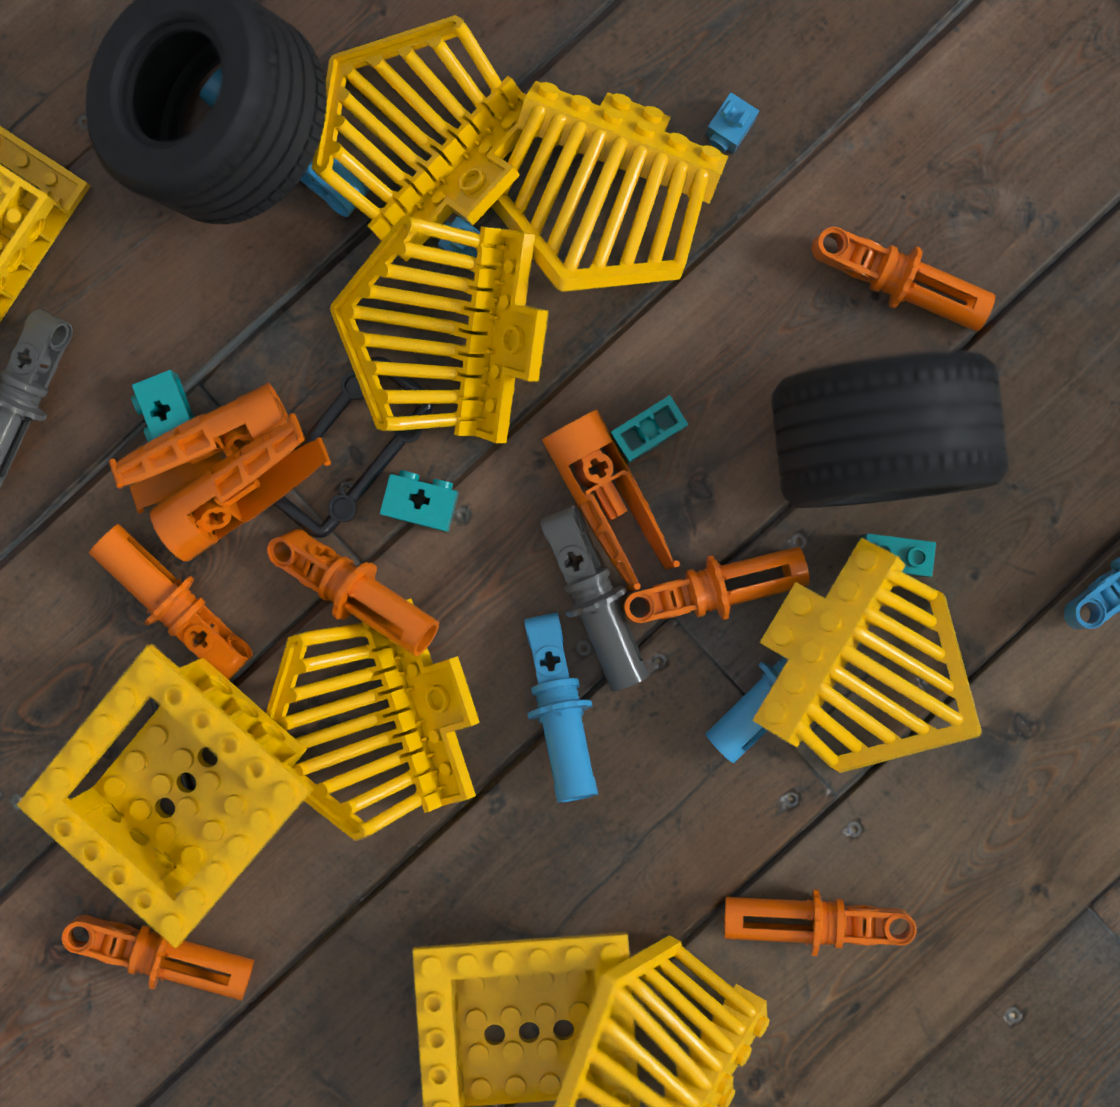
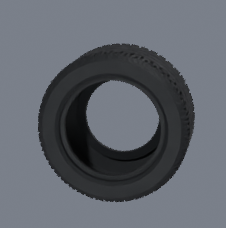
(257, 131)
(889, 429)

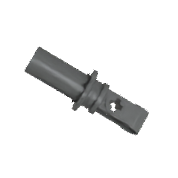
(26, 382)
(594, 599)

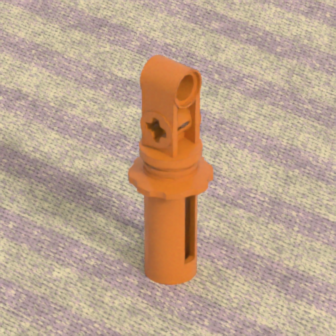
(894, 273)
(353, 590)
(707, 591)
(170, 601)
(828, 925)
(149, 953)

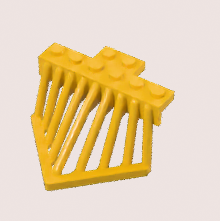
(625, 139)
(463, 172)
(500, 337)
(823, 636)
(424, 702)
(703, 1077)

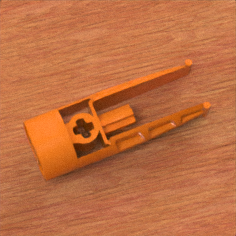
(581, 445)
(196, 446)
(236, 489)

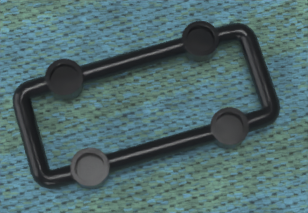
(343, 507)

